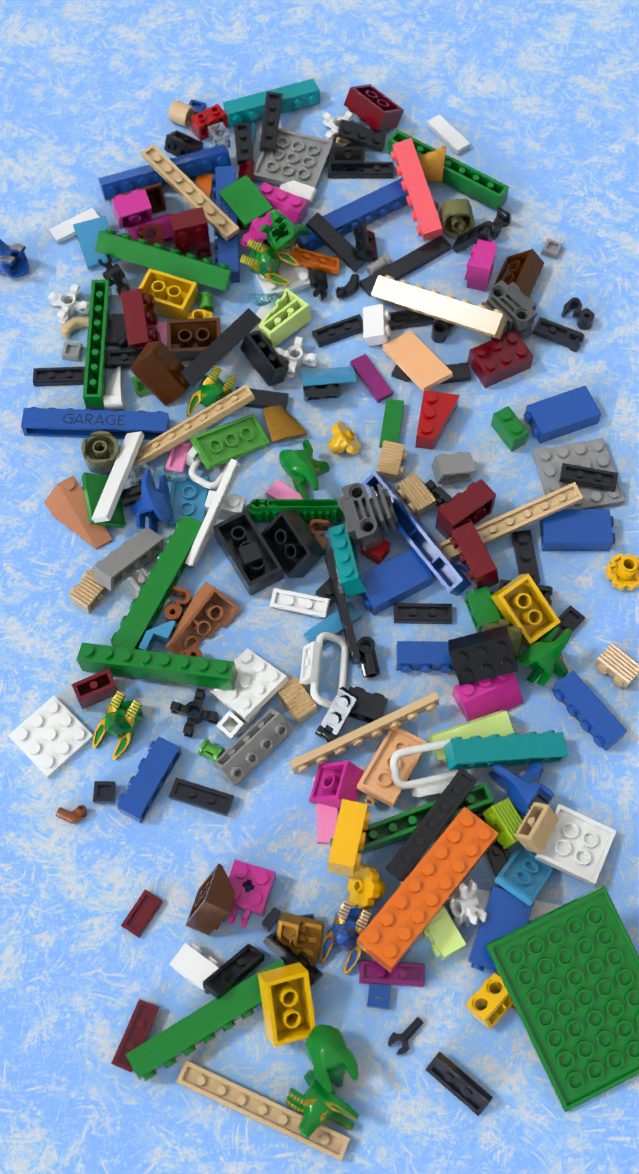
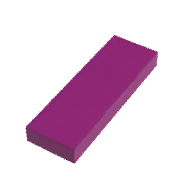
(371, 378)
(402, 975)

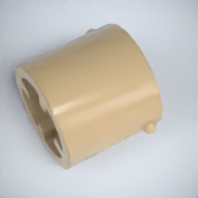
(181, 113)

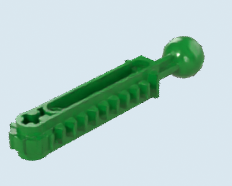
(267, 509)

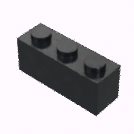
(264, 358)

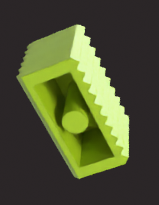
(505, 821)

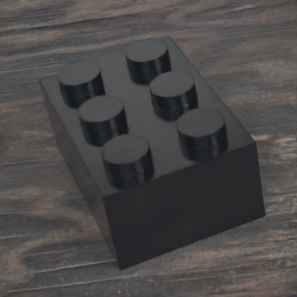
(293, 543)
(483, 655)

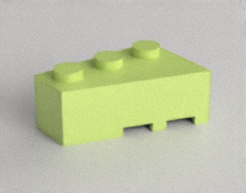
(285, 318)

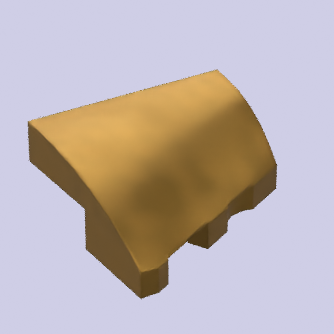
(433, 164)
(282, 424)
(301, 935)

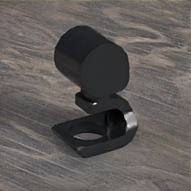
(500, 222)
(585, 316)

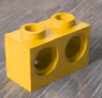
(496, 1004)

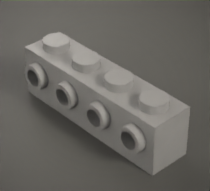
(128, 558)
(252, 747)

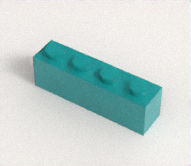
(346, 561)

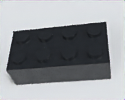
(242, 531)

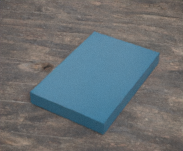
(87, 236)
(328, 376)
(188, 499)
(524, 875)

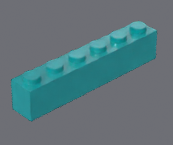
(252, 107)
(505, 750)

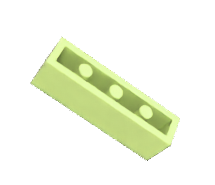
(484, 726)
(443, 935)

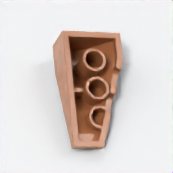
(69, 506)
(202, 618)

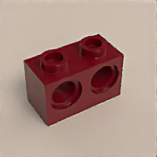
(158, 233)

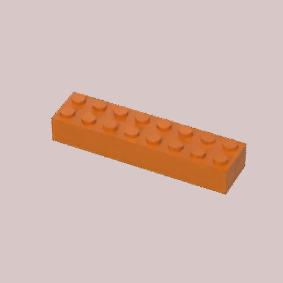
(426, 889)

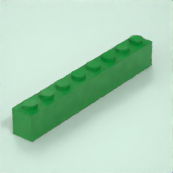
(461, 175)
(163, 259)
(97, 344)
(157, 589)
(158, 666)
(402, 825)
(198, 1027)

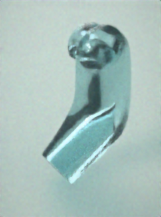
(264, 299)
(171, 476)

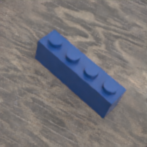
(423, 656)
(589, 710)
(149, 779)

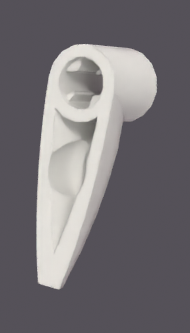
(114, 394)

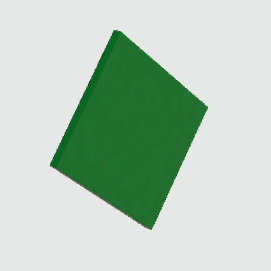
(576, 994)

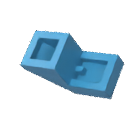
(160, 633)

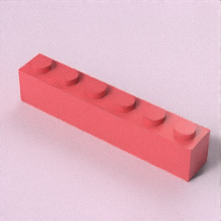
(417, 190)

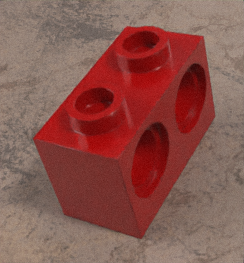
(207, 118)

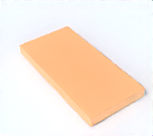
(417, 361)
(377, 777)

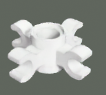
(334, 122)
(69, 303)
(296, 351)
(466, 905)

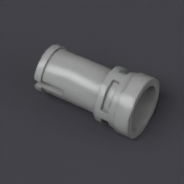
(381, 262)

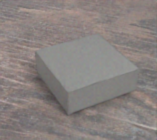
(552, 249)
(72, 351)

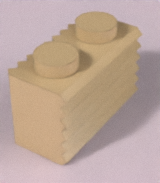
(391, 459)
(416, 495)
(88, 592)
(618, 666)
(297, 700)
(537, 827)

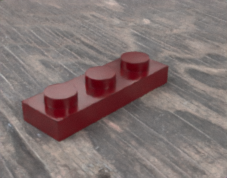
(135, 1033)

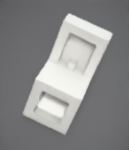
(299, 189)
(233, 724)

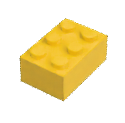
(172, 294)
(526, 608)
(349, 838)
(286, 1003)

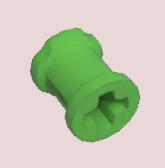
(206, 301)
(210, 750)

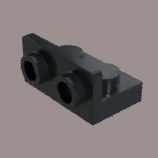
(181, 144)
(365, 243)
(321, 392)

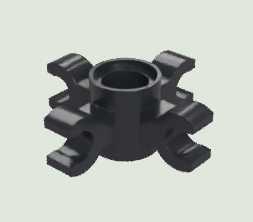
(113, 274)
(196, 704)

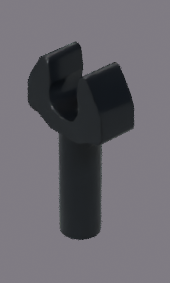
(405, 1036)

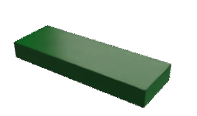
(392, 421)

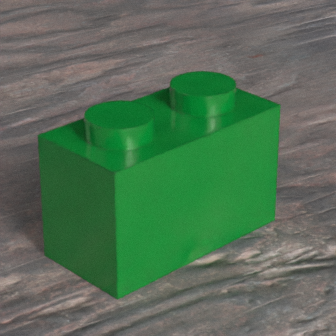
(509, 428)
(482, 607)

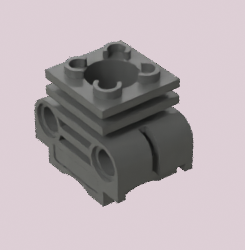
(515, 307)
(366, 514)

